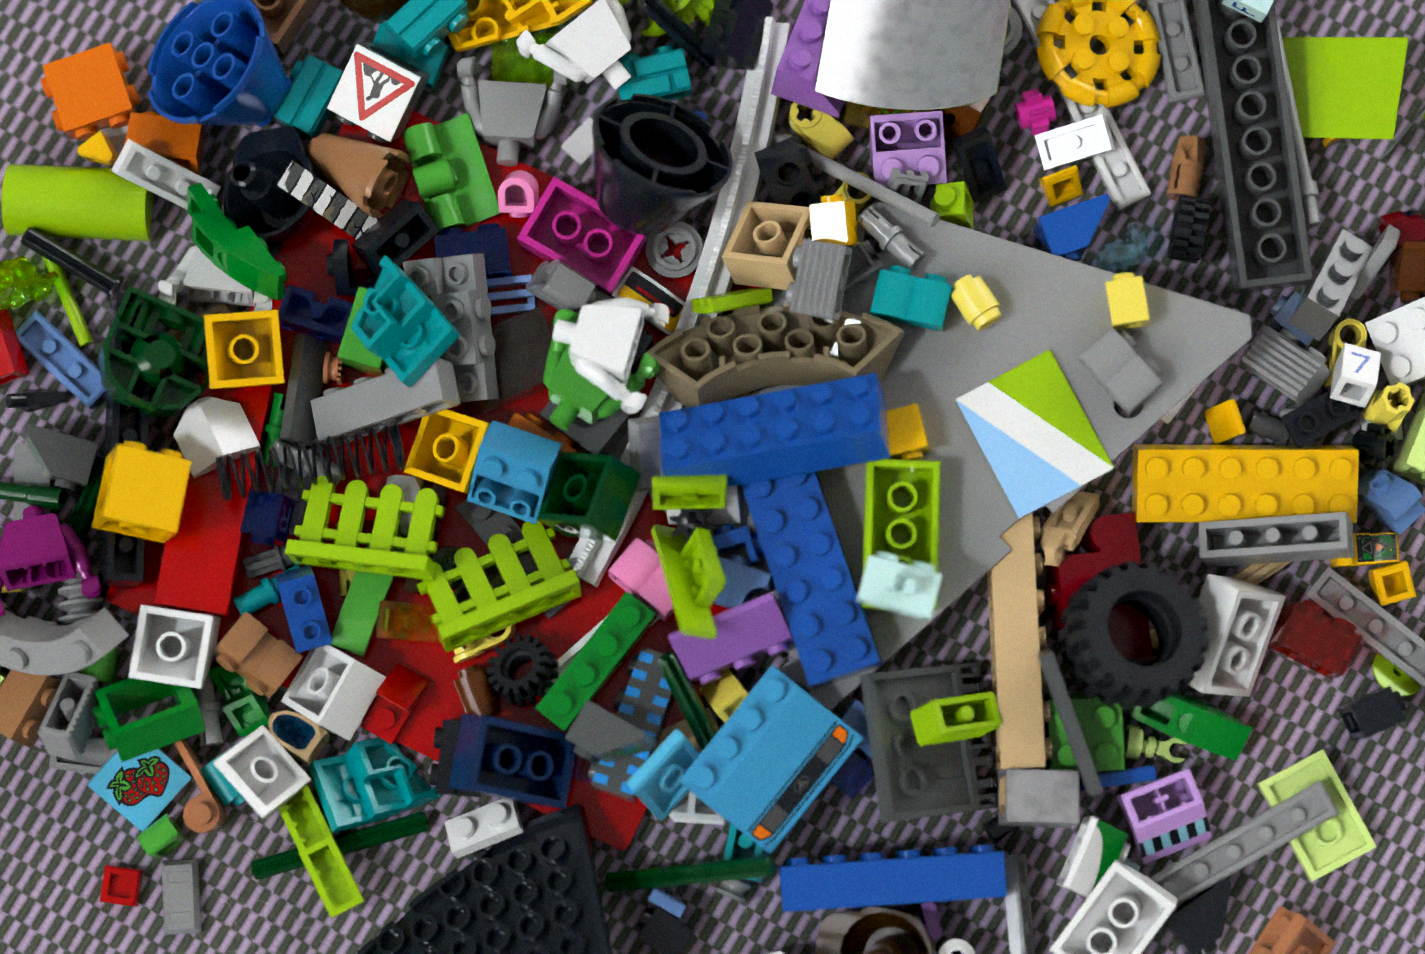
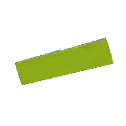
(320, 853)

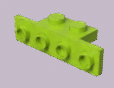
(691, 577)

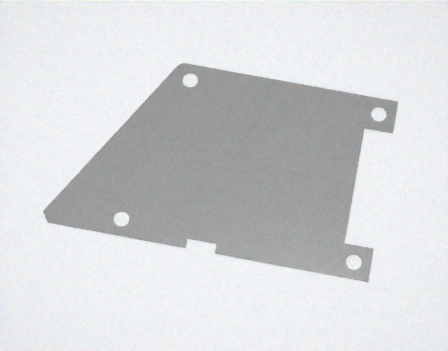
(1043, 307)

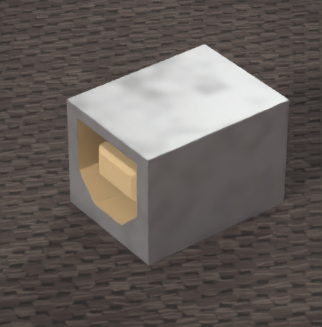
(1038, 798)

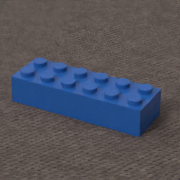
(778, 432)
(812, 577)
(892, 881)

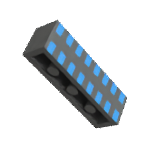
(644, 706)

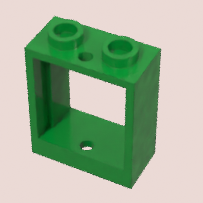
(152, 731)

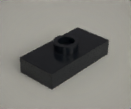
(979, 164)

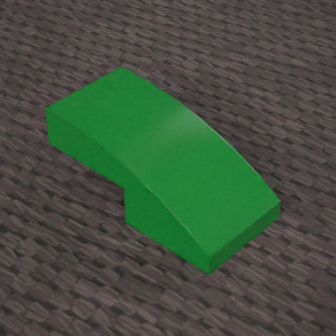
(243, 706)

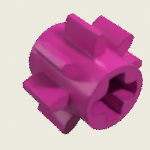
(1035, 111)

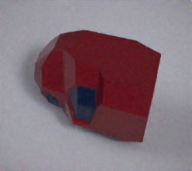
(1408, 222)

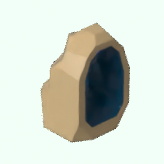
(298, 735)

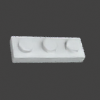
(159, 174)

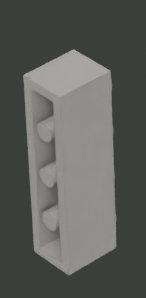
(383, 402)
(1276, 539)

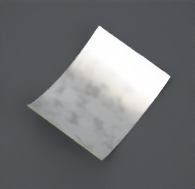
(913, 52)

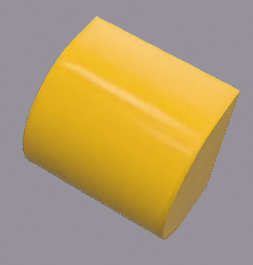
(1391, 583)

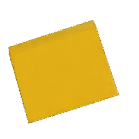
(99, 149)
(1061, 185)

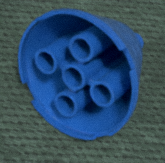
(217, 66)

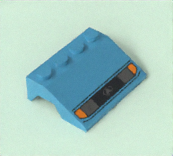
(771, 759)

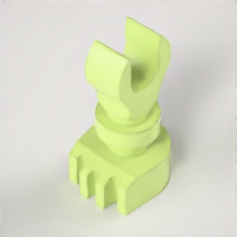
(1135, 745)

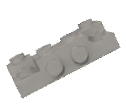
(461, 295)

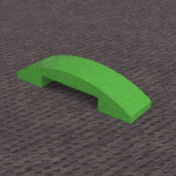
(361, 610)

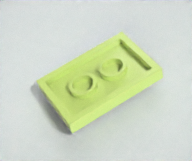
(1334, 840)

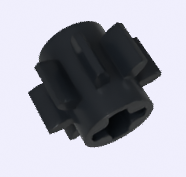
(1375, 445)
(687, 513)

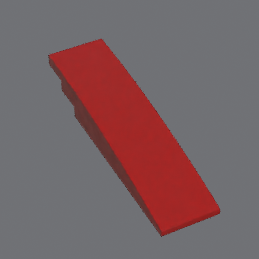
(208, 547)

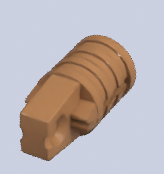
(1186, 168)

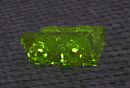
(511, 66)
(22, 283)

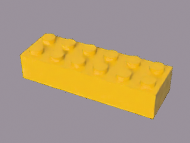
(1242, 481)

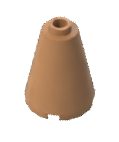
(360, 170)

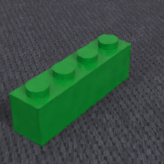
(597, 661)

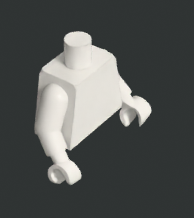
(586, 45)
(208, 284)
(606, 344)

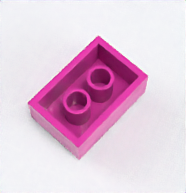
(575, 230)

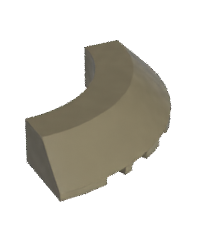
(771, 349)

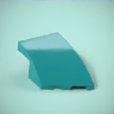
(402, 325)
(368, 784)

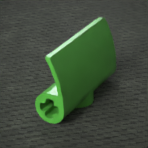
(451, 173)

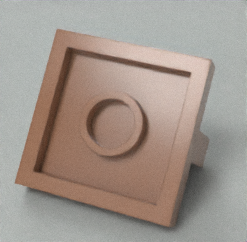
(1292, 935)

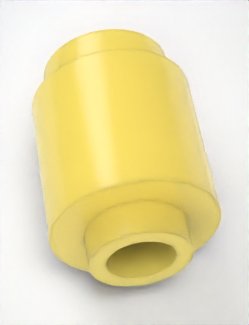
(976, 302)

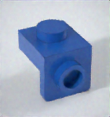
(730, 539)

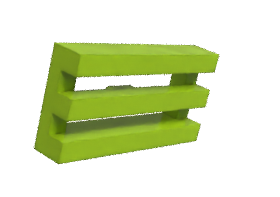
(732, 300)
(689, 492)

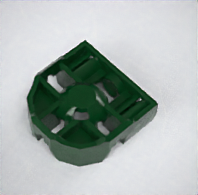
(146, 360)

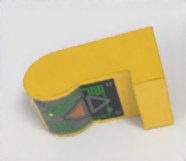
(1371, 551)

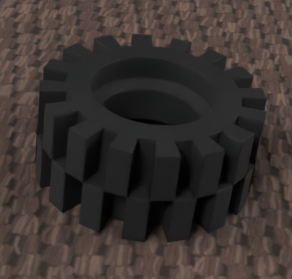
(1188, 229)
(508, 662)

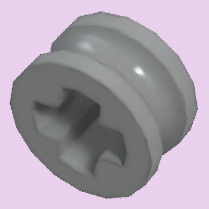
(733, 889)

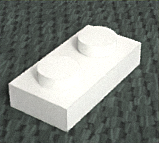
(1074, 142)
(483, 827)

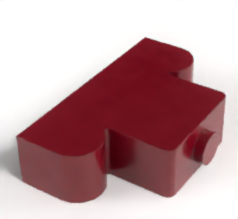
(1108, 542)

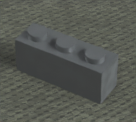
(1331, 285)

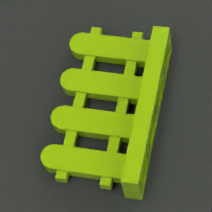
(380, 556)
(523, 598)

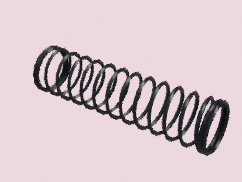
(225, 480)

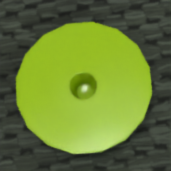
(1389, 675)

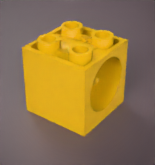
(141, 492)

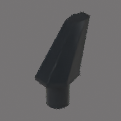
(35, 399)

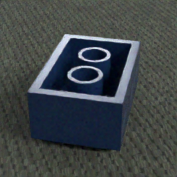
(513, 761)

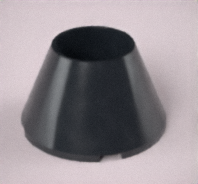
(654, 162)

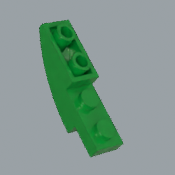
(231, 249)
(1196, 724)

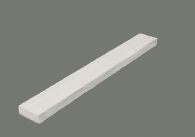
(1115, 167)

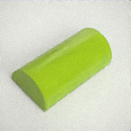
(75, 203)
(902, 511)

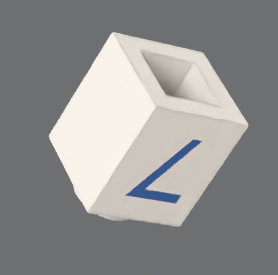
(1355, 375)

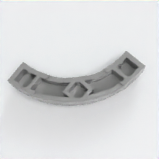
(51, 649)

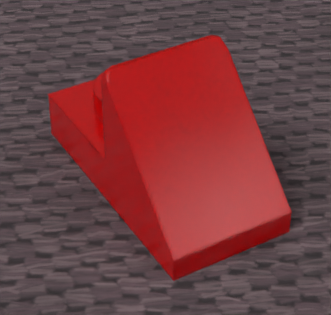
(394, 703)

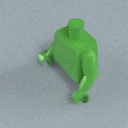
(576, 394)

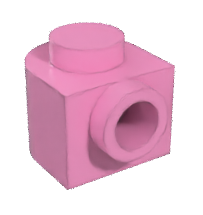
(518, 194)

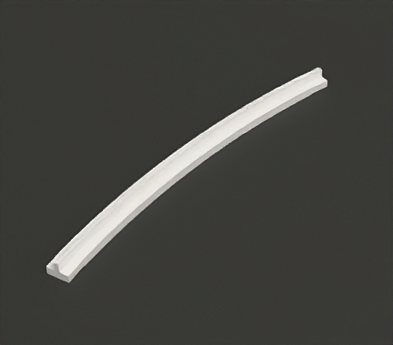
(752, 133)

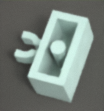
(899, 586)

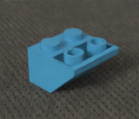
(513, 471)

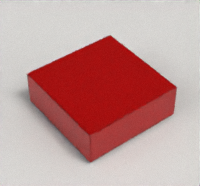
(121, 885)

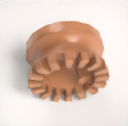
(333, 369)

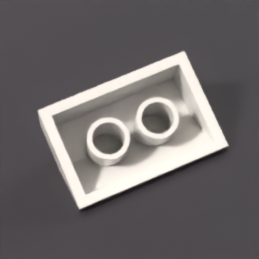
(1238, 632)
(1117, 915)

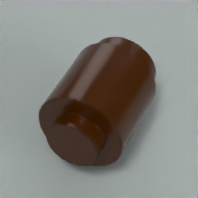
(476, 692)

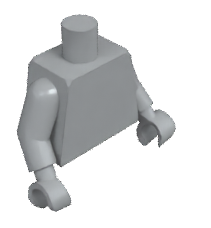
(510, 112)

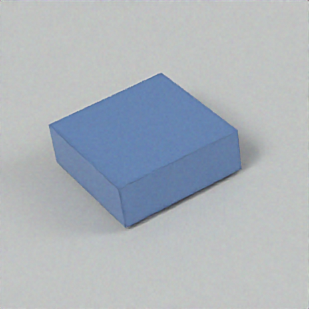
(667, 902)

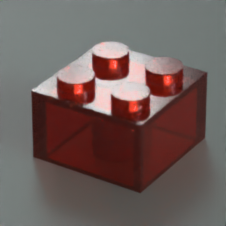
(1315, 639)

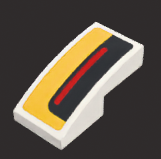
(642, 288)

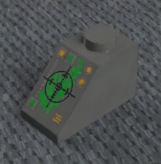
(61, 456)
(606, 735)

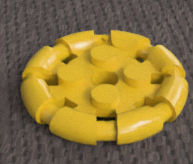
(1095, 68)

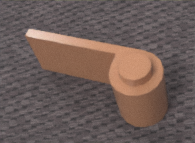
(205, 811)

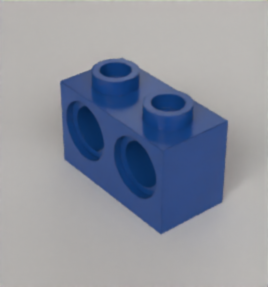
(303, 609)

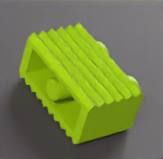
(955, 718)

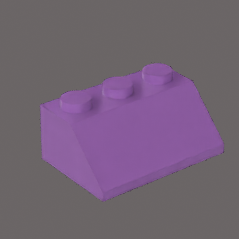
(800, 61)
(742, 636)

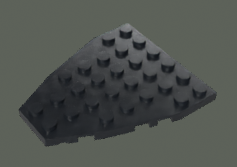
(516, 898)

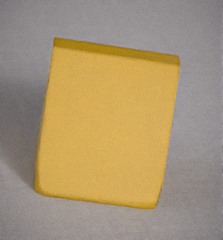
(1225, 421)

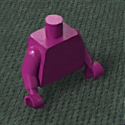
(43, 552)

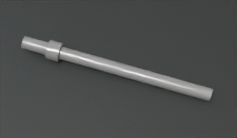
(867, 185)
(1308, 187)

